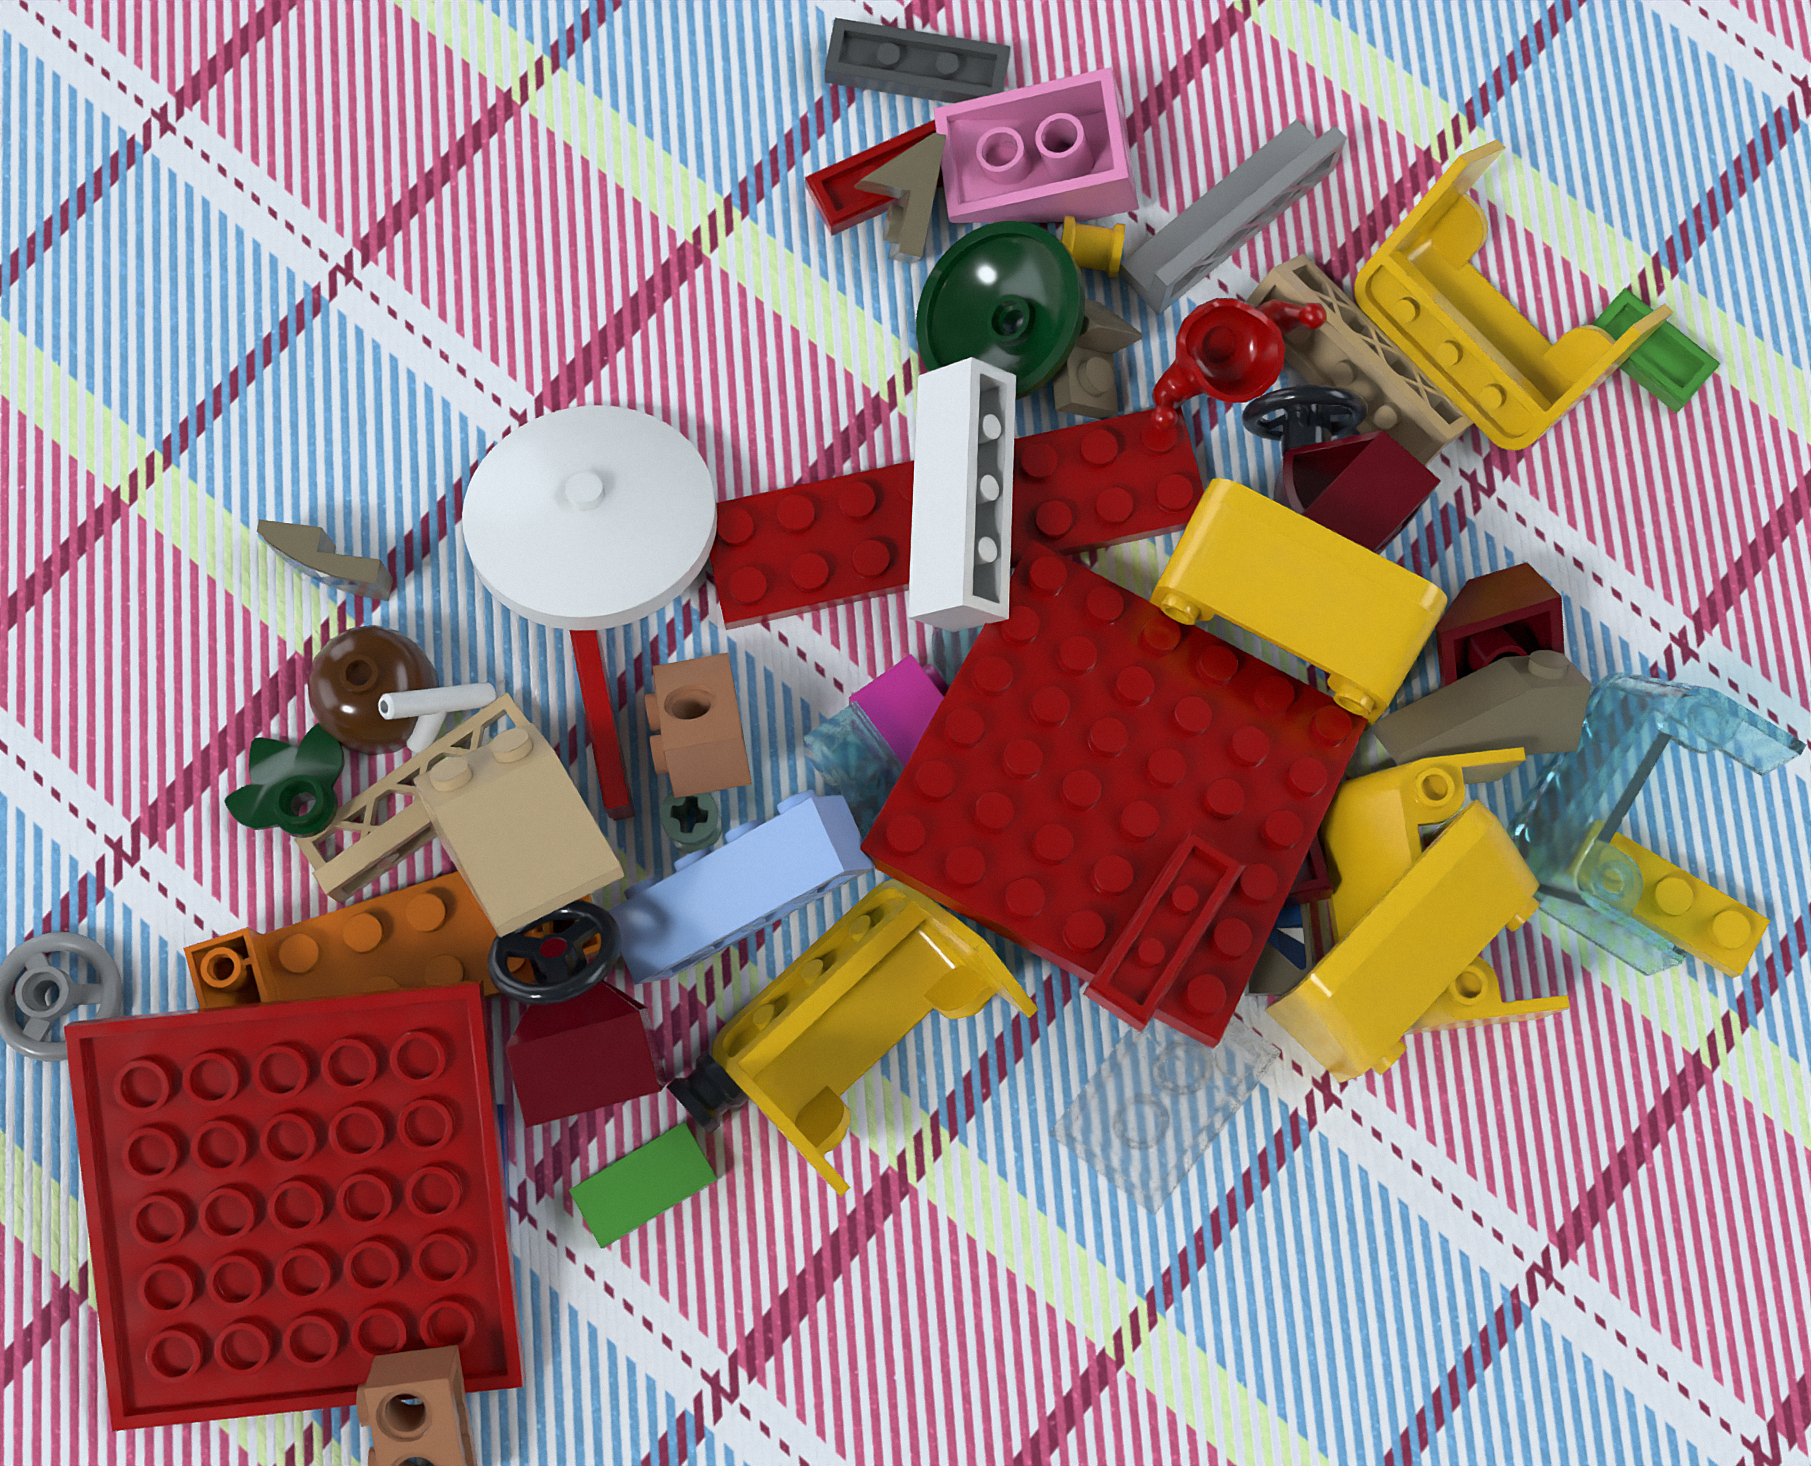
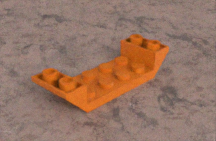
(384, 943)

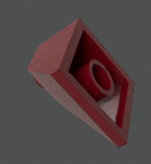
(1498, 618)

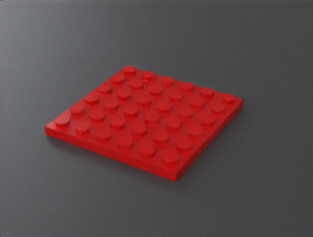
(1082, 761)
(292, 1200)

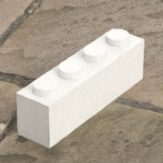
(962, 496)

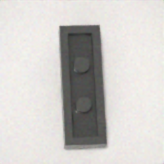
(914, 62)

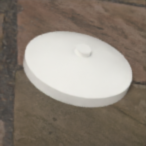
(590, 517)

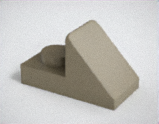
(912, 180)
(1087, 378)

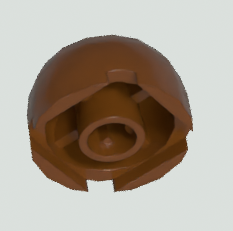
(353, 676)

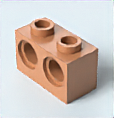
(430, 1430)

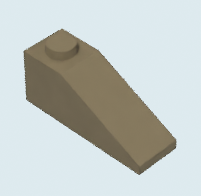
(1506, 705)

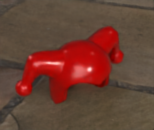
(1229, 353)

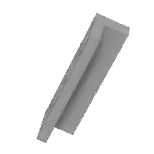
(1230, 214)

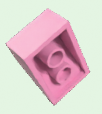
(1038, 153)

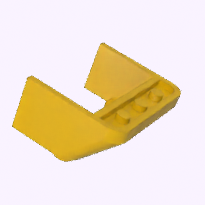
(1467, 332)
(1302, 593)
(1375, 837)
(1410, 946)
(849, 1006)

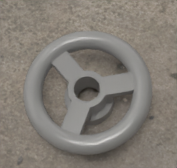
(39, 978)

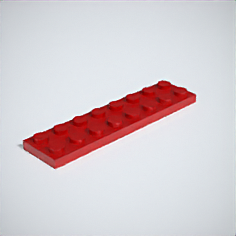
(853, 531)

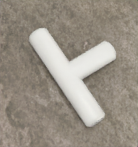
(432, 708)

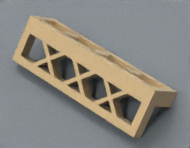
(1360, 357)
(410, 829)

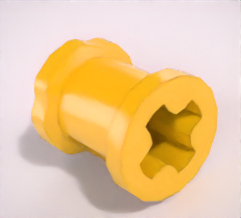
(1094, 245)

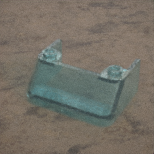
(1587, 792)

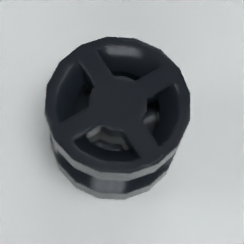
(707, 1092)

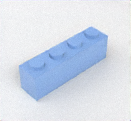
(740, 886)

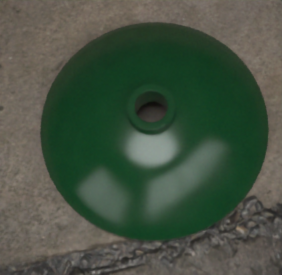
(989, 285)

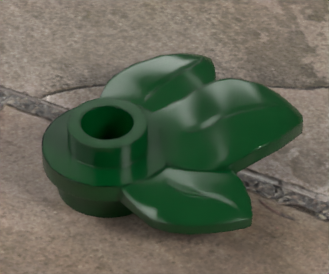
(285, 780)

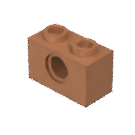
(698, 725)

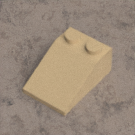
(517, 828)

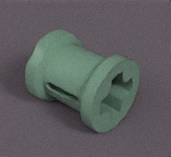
(703, 833)

